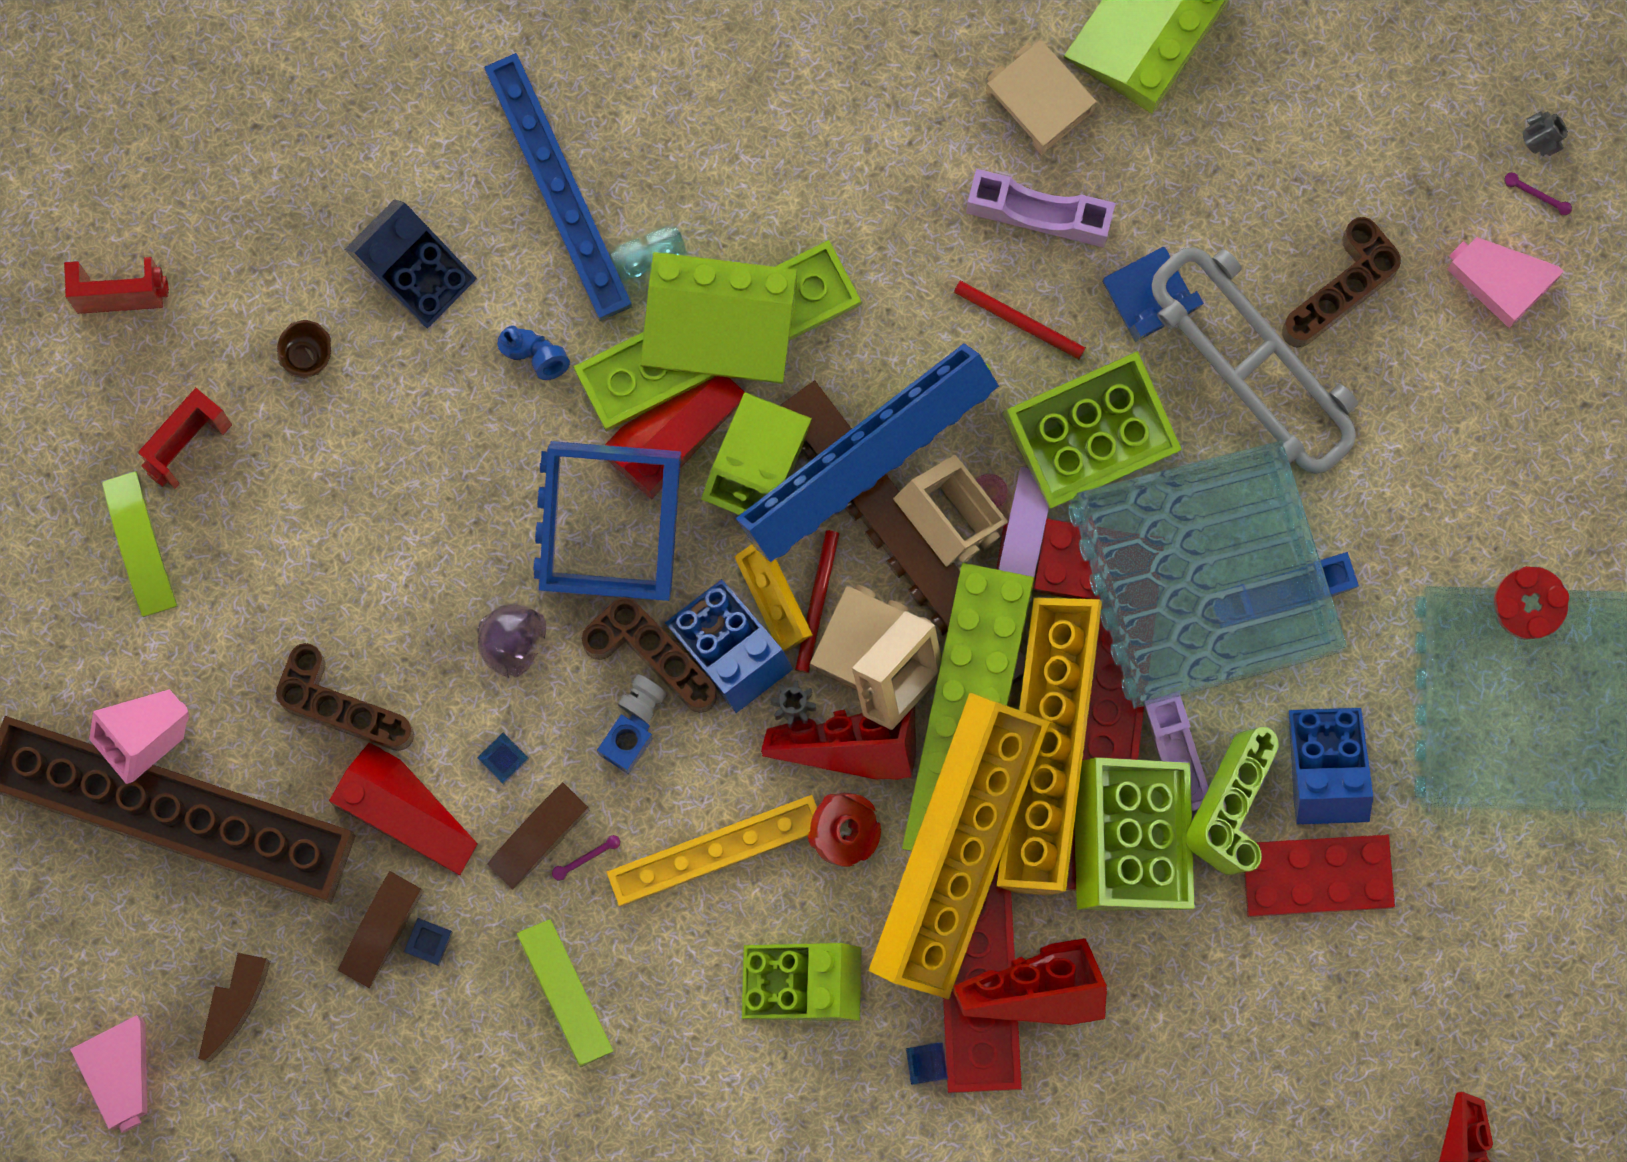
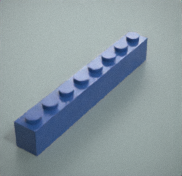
(867, 452)

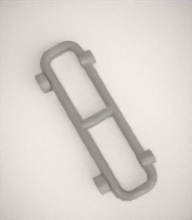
(1221, 270)

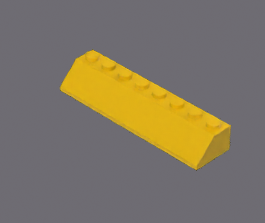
(1057, 690)
(958, 846)

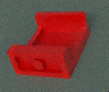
(115, 295)
(177, 433)

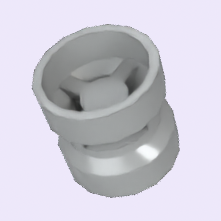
(642, 698)

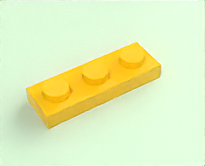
(773, 598)

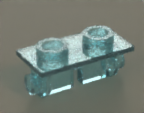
(634, 260)

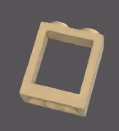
(965, 496)
(887, 699)

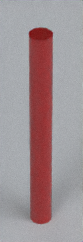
(1019, 320)
(818, 599)

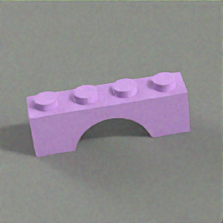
(1008, 202)

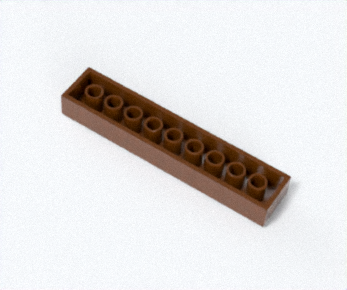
(174, 812)

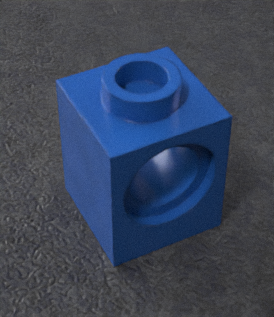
(621, 758)

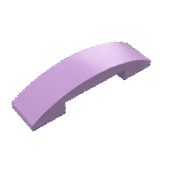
(1024, 527)
(1175, 743)

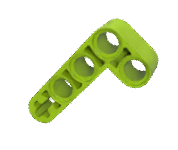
(1252, 755)

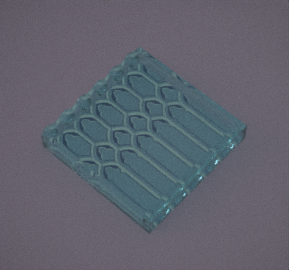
(1206, 574)
(1521, 717)

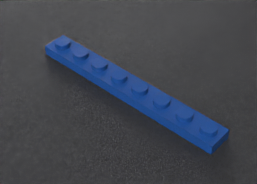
(558, 187)

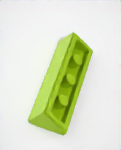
(565, 992)

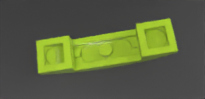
(138, 544)

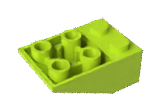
(755, 454)
(802, 982)

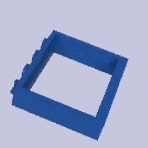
(546, 530)

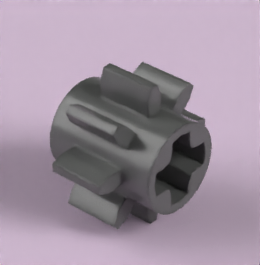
(1545, 133)
(795, 694)

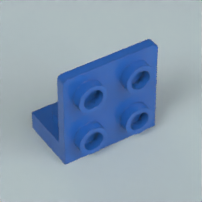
(1133, 295)

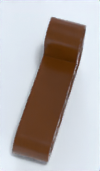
(1337, 290)
(655, 659)
(347, 707)

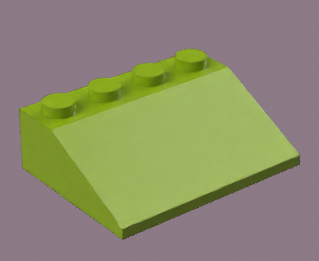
(1142, 44)
(718, 317)
(1092, 430)
(1133, 836)

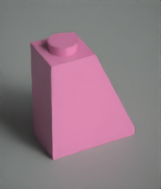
(1502, 277)
(138, 732)
(117, 1072)

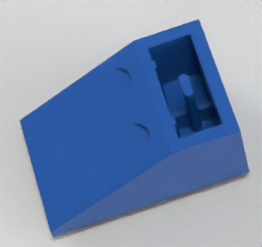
(738, 658)
(1330, 766)

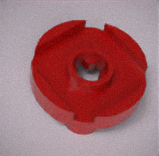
(1510, 607)
(826, 825)

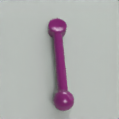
(1512, 180)
(559, 873)

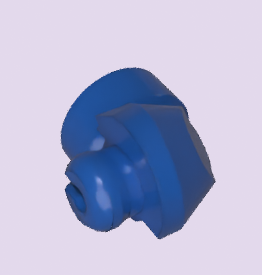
(548, 360)

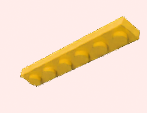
(712, 851)

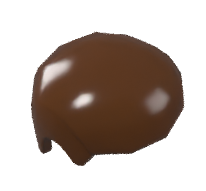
(292, 350)

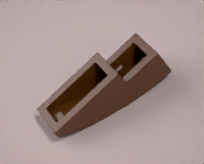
(538, 835)
(380, 929)
(233, 1005)

